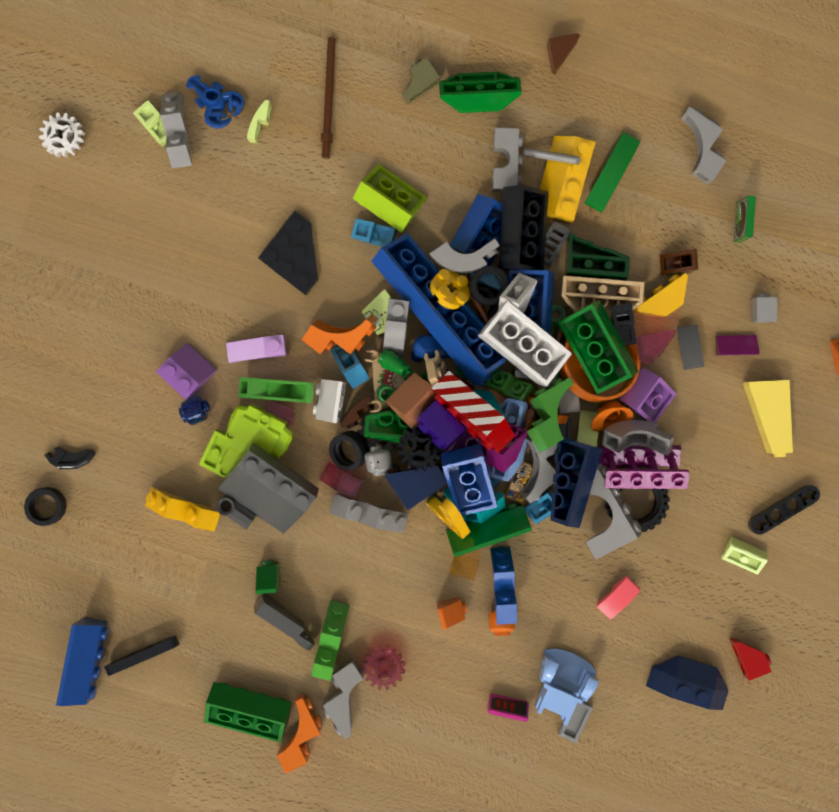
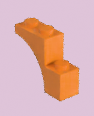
(323, 336)
(295, 752)

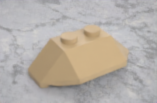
(583, 291)

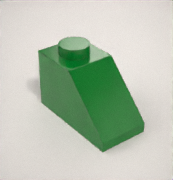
(268, 577)

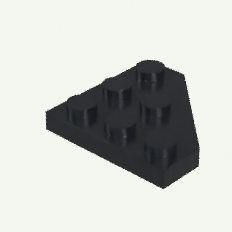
(293, 254)

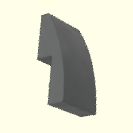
(690, 347)

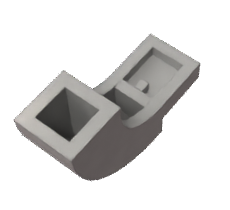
(463, 263)
(396, 326)
(637, 433)

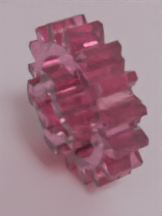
(390, 672)

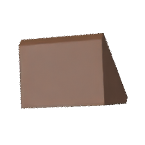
(411, 399)

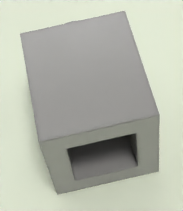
(764, 309)

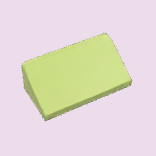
(745, 555)

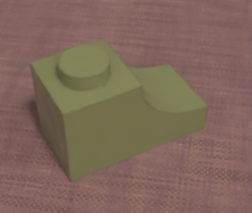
(423, 79)

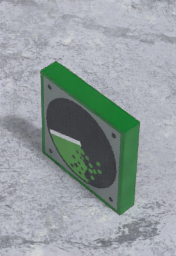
(744, 219)

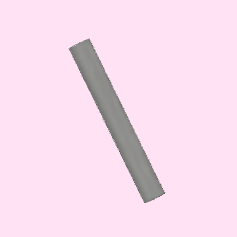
(551, 156)

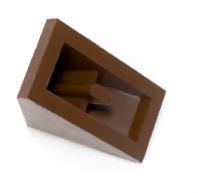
(559, 49)
(679, 262)

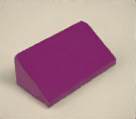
(737, 345)

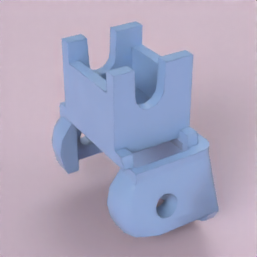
(564, 680)

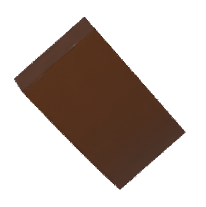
(353, 416)

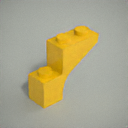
(179, 509)

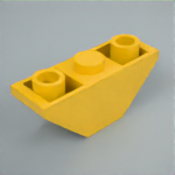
(666, 298)

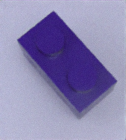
(440, 426)

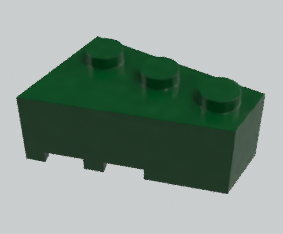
(594, 261)

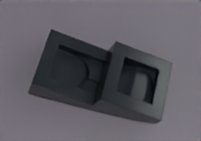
(624, 322)

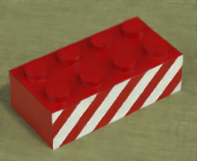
(473, 412)

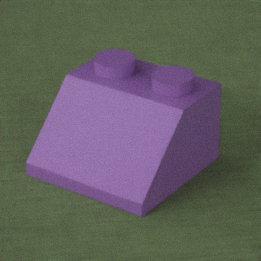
(186, 371)
(648, 396)

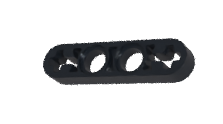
(785, 512)
(142, 655)

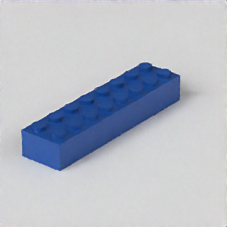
(454, 329)

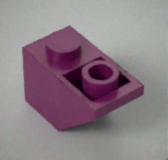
(510, 452)

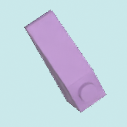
(257, 348)

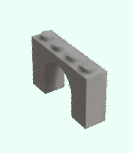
(623, 526)

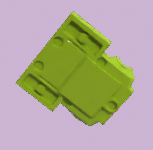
(246, 426)

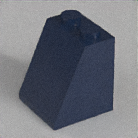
(416, 486)

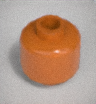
(501, 629)

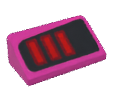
(508, 707)

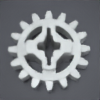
(53, 131)

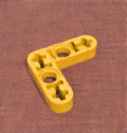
(449, 515)

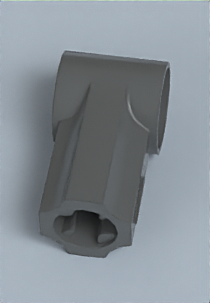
(237, 513)

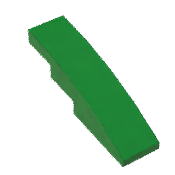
(612, 172)

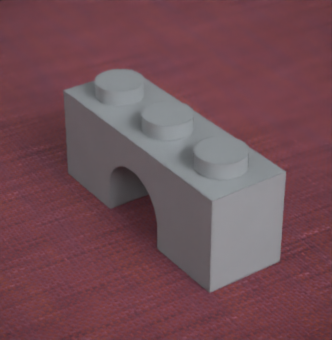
(507, 142)

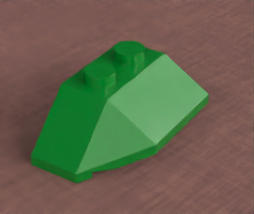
(480, 91)

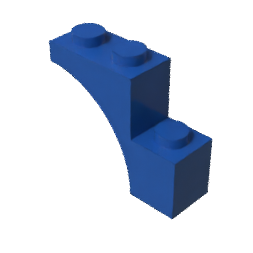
(504, 585)

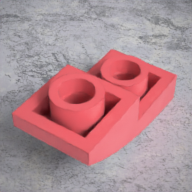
(620, 596)

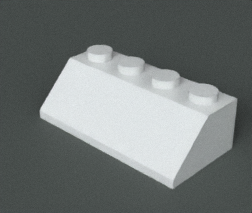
(525, 344)

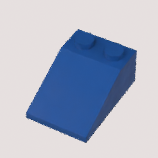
(469, 479)

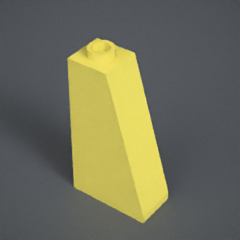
(772, 414)

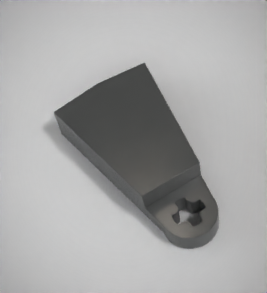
(283, 619)

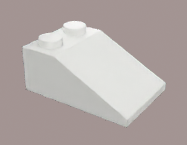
(330, 401)

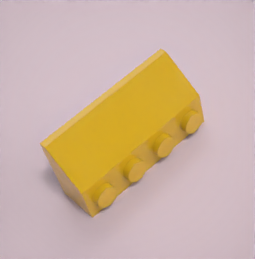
(566, 180)

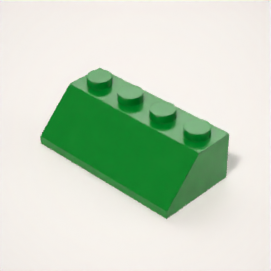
(598, 347)
(499, 527)
(247, 711)

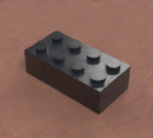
(523, 228)

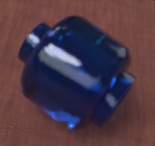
(194, 410)

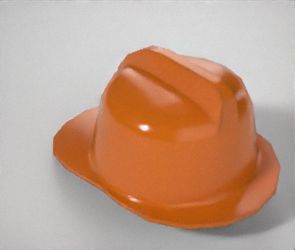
(610, 413)

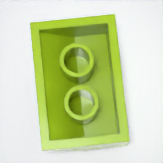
(389, 197)

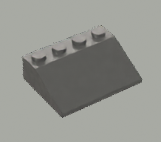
(269, 488)

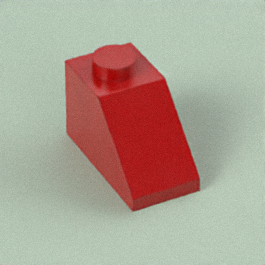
(751, 659)

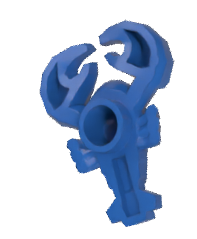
(215, 101)

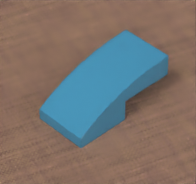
(373, 233)

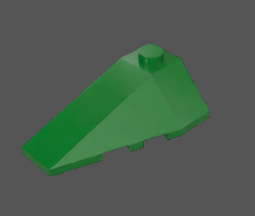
(386, 427)

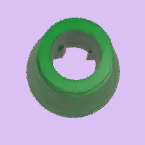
(392, 362)

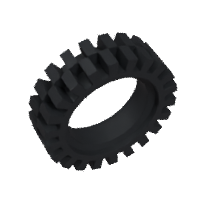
(655, 515)

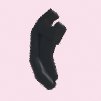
(67, 460)

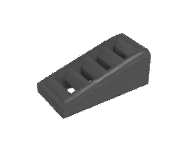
(565, 231)

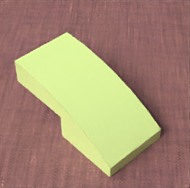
(261, 116)
(151, 121)
(585, 433)

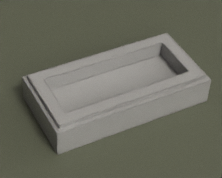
(576, 723)

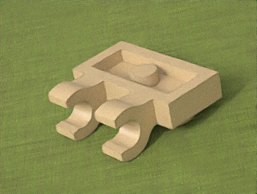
(435, 373)

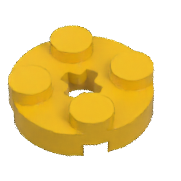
(459, 285)

